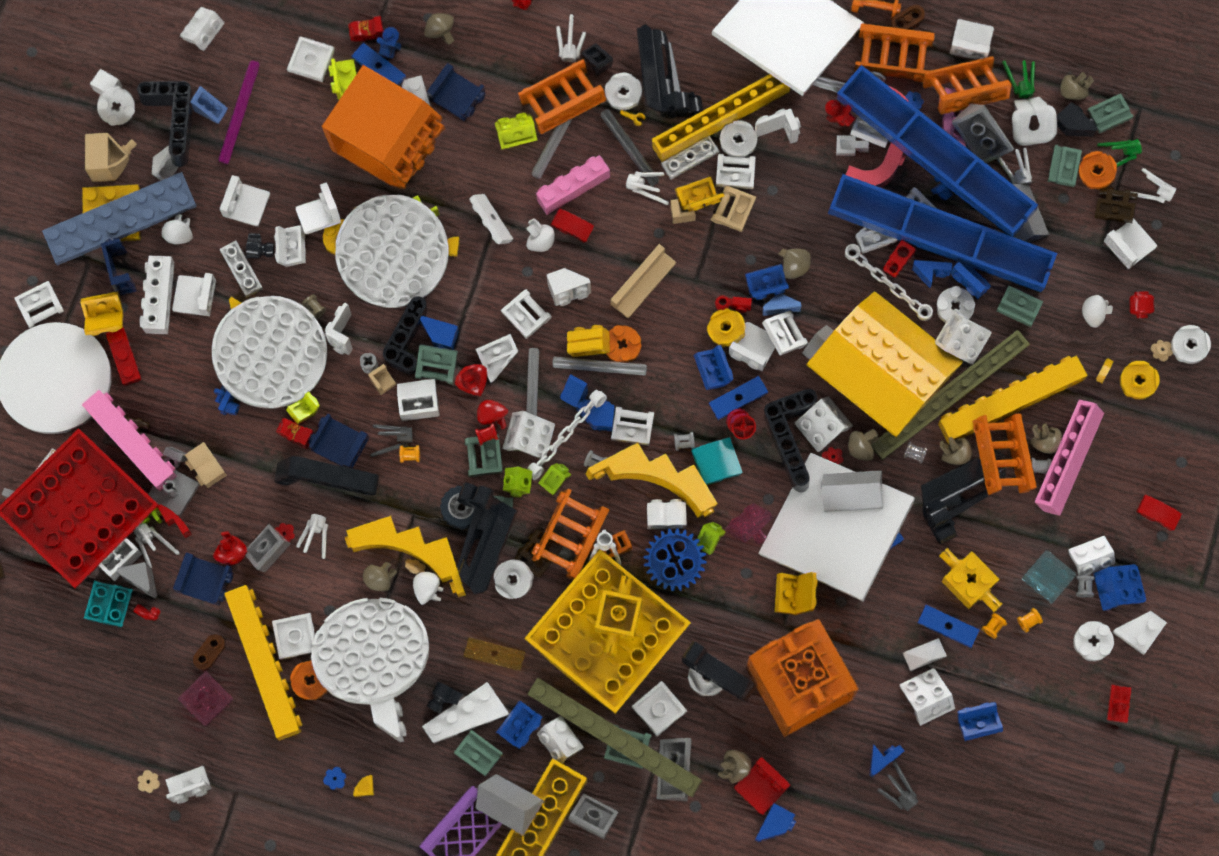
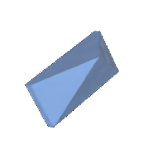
(208, 105)
(779, 304)

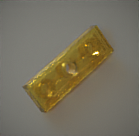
(506, 656)

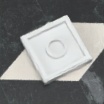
(311, 59)
(294, 635)
(659, 708)

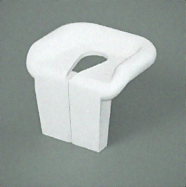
(1021, 118)

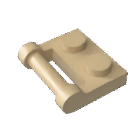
(739, 211)

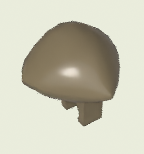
(439, 26)
(1075, 87)
(795, 262)
(1046, 440)
(860, 444)
(958, 452)
(378, 577)
(736, 766)

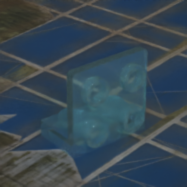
(1049, 576)

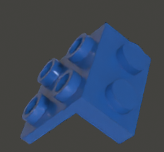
(1119, 586)

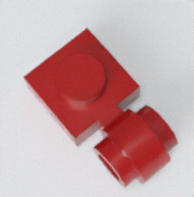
(737, 303)

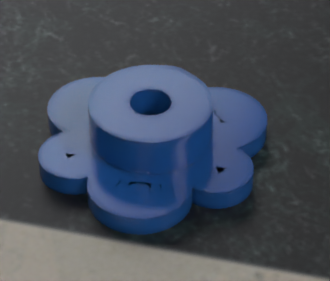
(915, 99)
(331, 774)

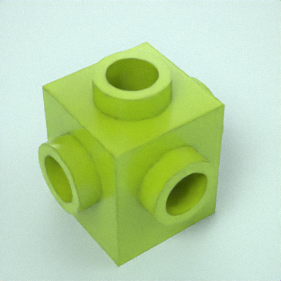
(517, 481)

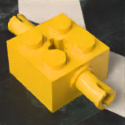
(974, 591)
(624, 626)

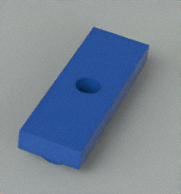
(366, 56)
(748, 392)
(959, 631)

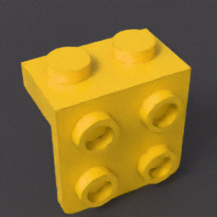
(698, 193)
(102, 313)
(795, 593)

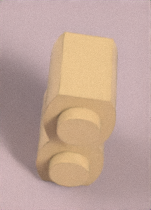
(205, 465)

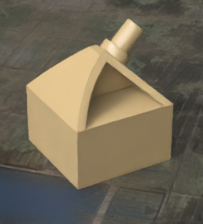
(105, 157)

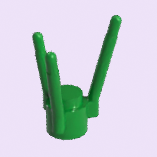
(1025, 88)
(1129, 148)

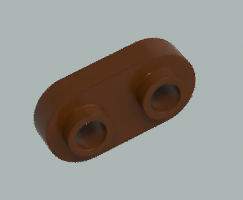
(906, 19)
(211, 653)

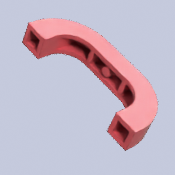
(885, 172)

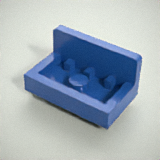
(970, 279)
(766, 281)
(713, 368)
(979, 721)
(519, 725)

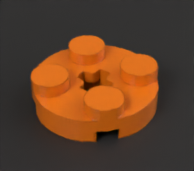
(1095, 180)
(632, 339)
(298, 682)

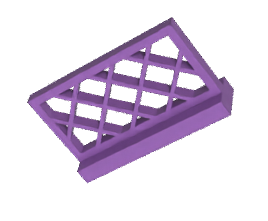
(451, 818)

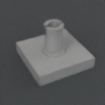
(176, 493)

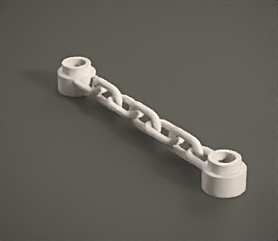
(922, 307)
(597, 399)

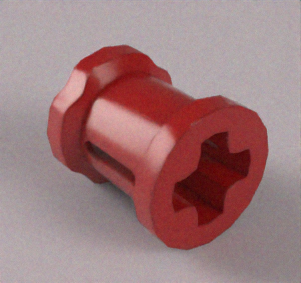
(486, 434)

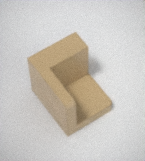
(680, 215)
(382, 379)

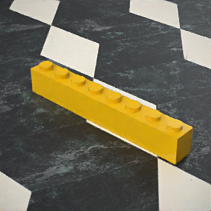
(717, 116)
(1015, 398)
(263, 663)

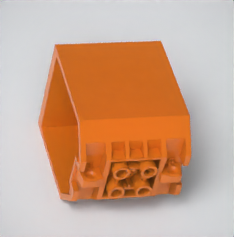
(382, 128)
(801, 677)

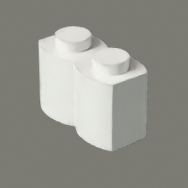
(666, 515)

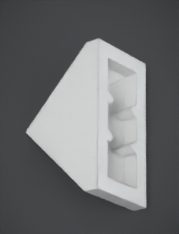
(162, 165)
(924, 654)

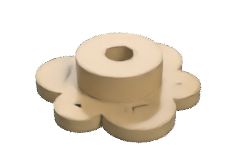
(1158, 353)
(415, 566)
(144, 786)

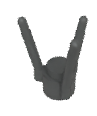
(403, 434)
(907, 798)

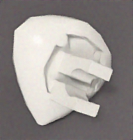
(177, 231)
(540, 237)
(1095, 309)
(425, 586)

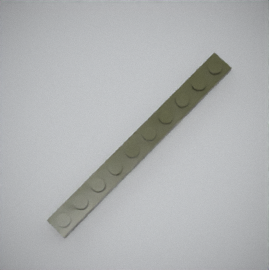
(954, 392)
(615, 737)

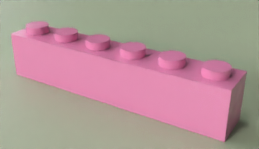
(129, 440)
(1069, 457)

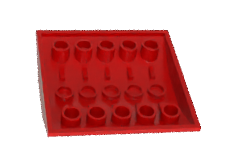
(77, 508)

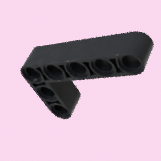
(178, 95)
(786, 436)
(299, 468)

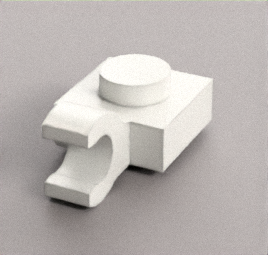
(848, 145)

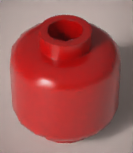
(1141, 304)

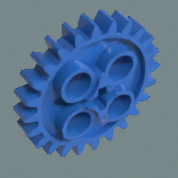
(659, 567)

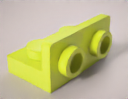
(343, 75)

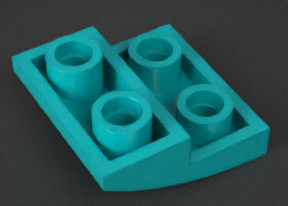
(716, 461)
(108, 604)

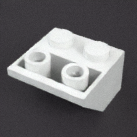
(567, 286)
(417, 400)
(122, 556)
(387, 718)

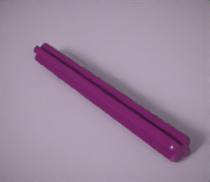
(239, 112)

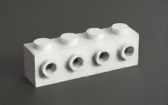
(157, 295)

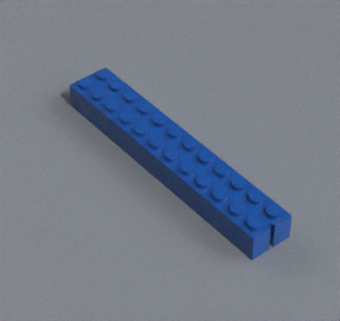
(937, 151)
(942, 233)

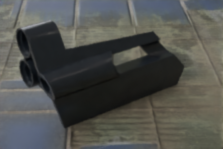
(663, 92)
(943, 496)
(492, 524)

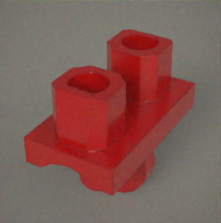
(839, 113)
(1119, 704)

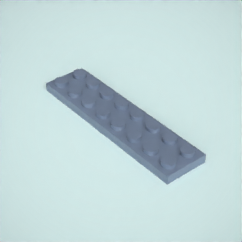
(119, 218)

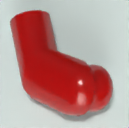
(146, 614)

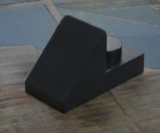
(597, 58)

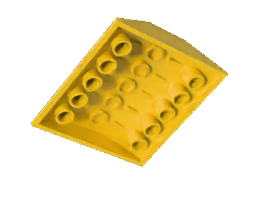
(884, 363)
(570, 642)

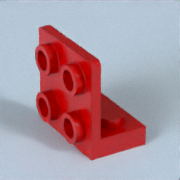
(762, 786)

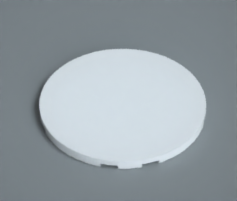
(391, 250)
(269, 352)
(51, 375)
(370, 650)

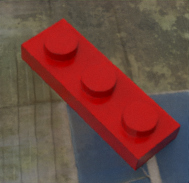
(123, 356)

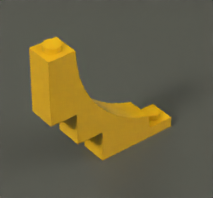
(633, 464)
(383, 535)

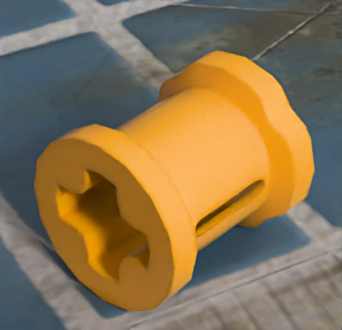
(409, 454)
(1029, 620)
(994, 625)

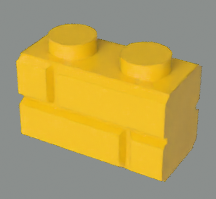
(588, 341)

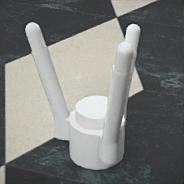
(569, 52)
(1022, 175)
(636, 183)
(1165, 190)
(315, 525)
(145, 535)
(604, 543)

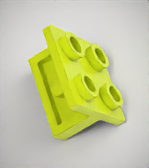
(516, 130)

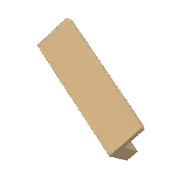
(642, 282)

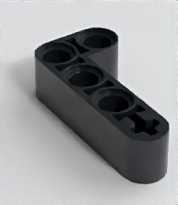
(407, 332)
(718, 672)

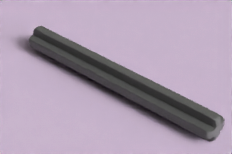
(628, 145)

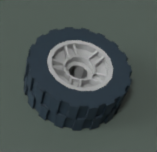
(450, 510)

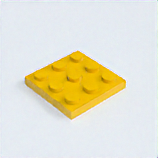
(98, 196)

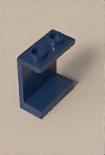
(455, 93)
(122, 283)
(338, 442)
(203, 580)

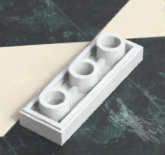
(681, 163)
(491, 219)
(246, 277)

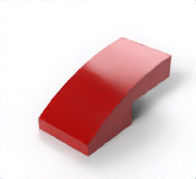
(572, 224)
(1160, 512)
(171, 518)

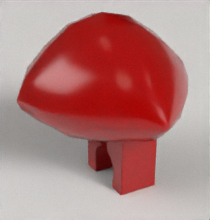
(472, 379)
(492, 412)
(230, 550)

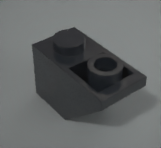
(1075, 123)

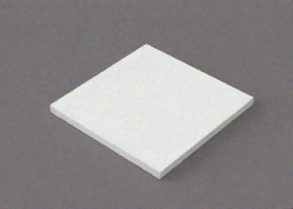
(788, 36)
(836, 545)

